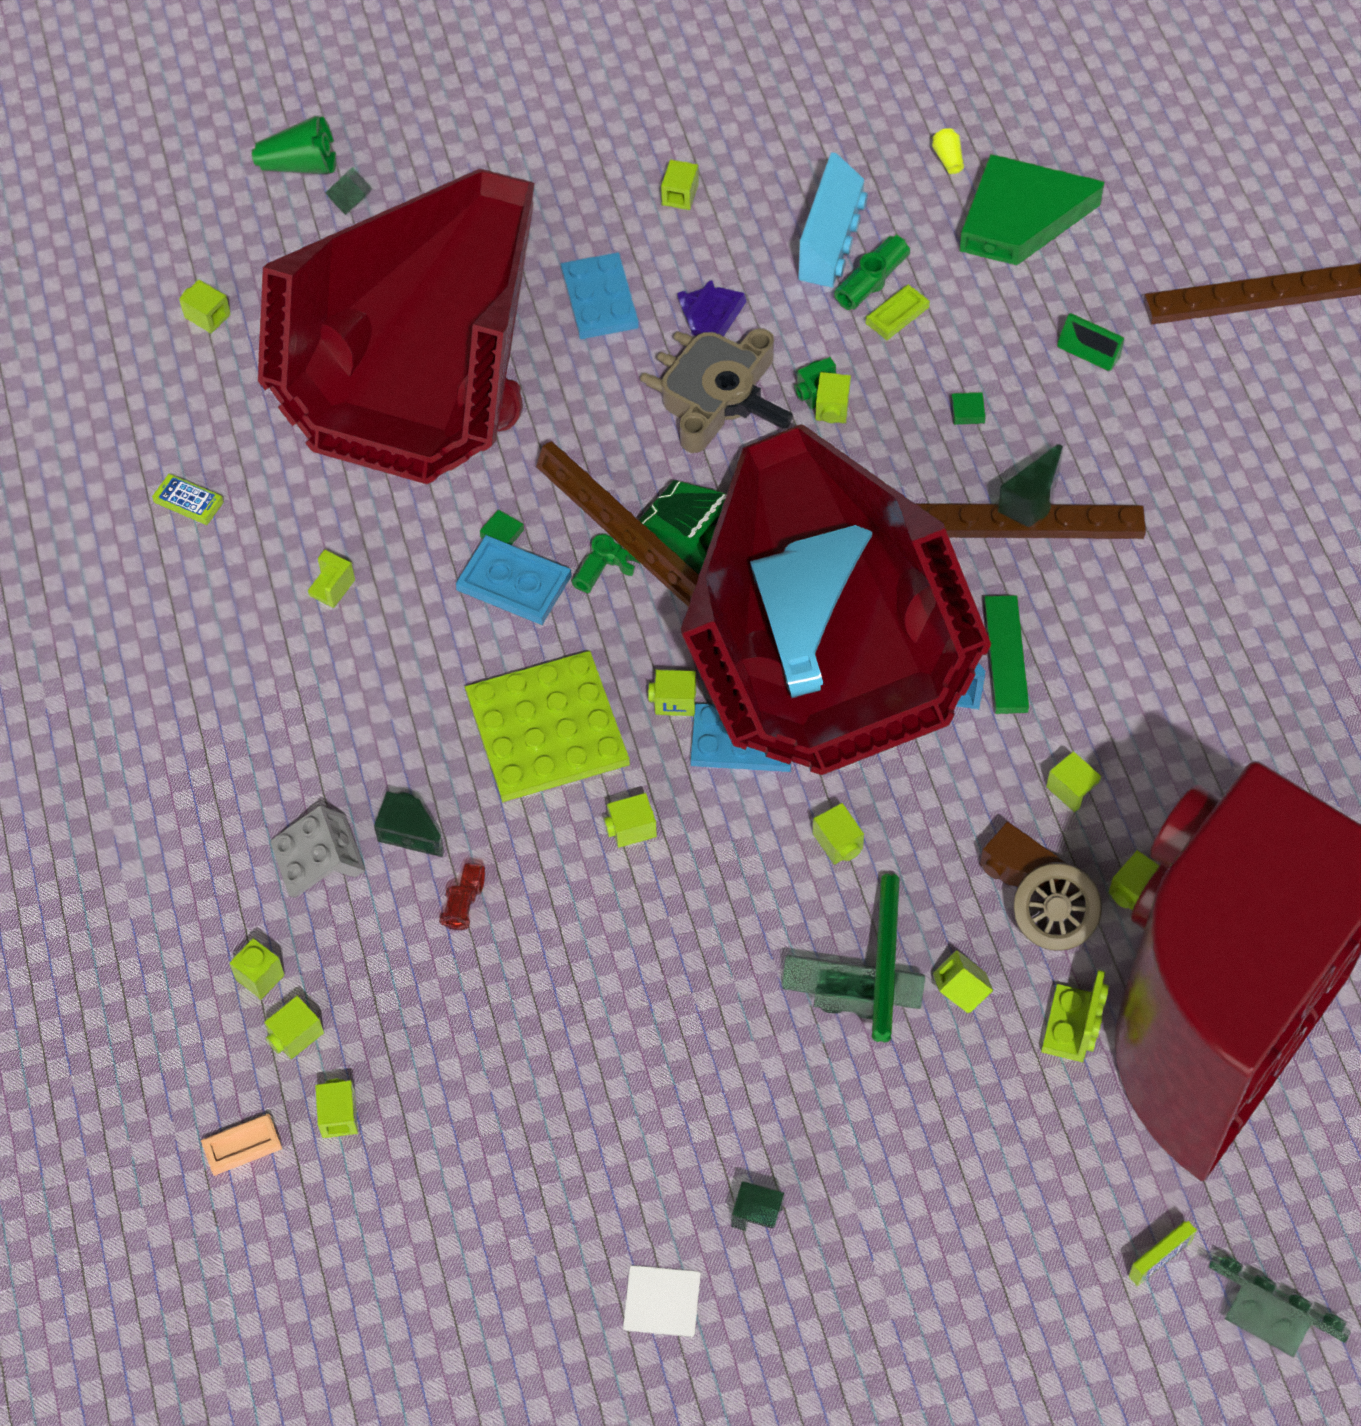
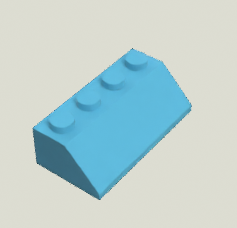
(831, 223)

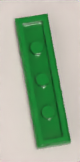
(1006, 654)

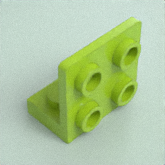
(1075, 1020)

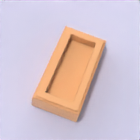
(241, 1144)

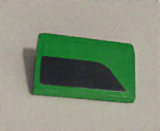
(1091, 342)

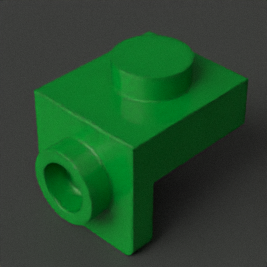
(808, 380)

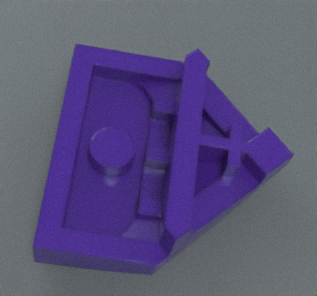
(711, 308)

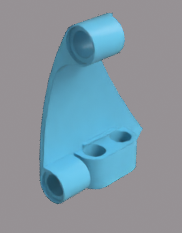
(801, 595)

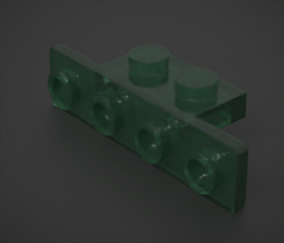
(847, 985)
(1272, 1314)

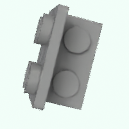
(315, 849)

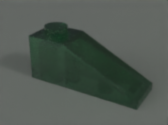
(1030, 492)

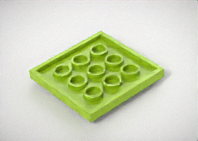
(546, 726)

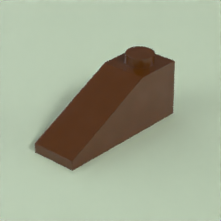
(1015, 854)

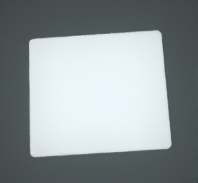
(662, 1301)

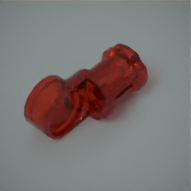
(462, 897)

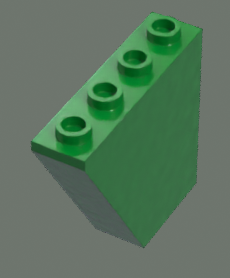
(1024, 208)

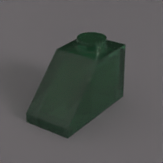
(407, 825)

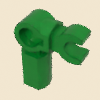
(603, 552)

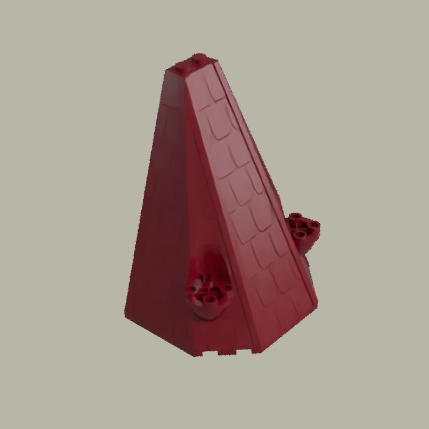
(403, 329)
(897, 637)

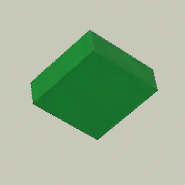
(968, 408)
(502, 528)

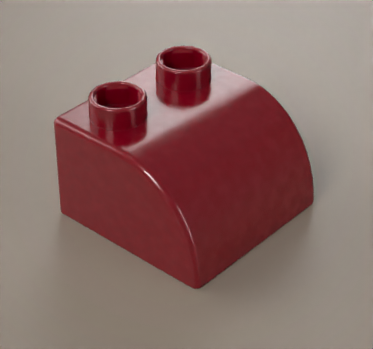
(1236, 957)

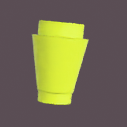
(948, 148)

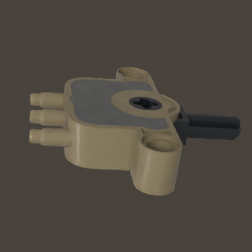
(715, 384)

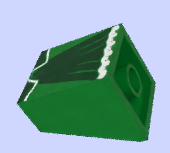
(685, 520)

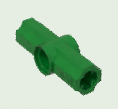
(872, 272)

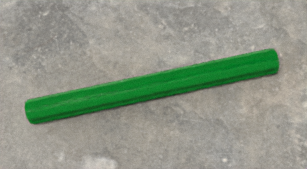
(885, 958)

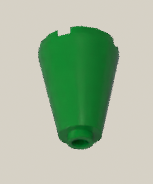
(298, 149)

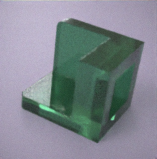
(348, 190)
(756, 1206)

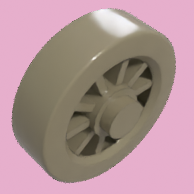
(1057, 906)

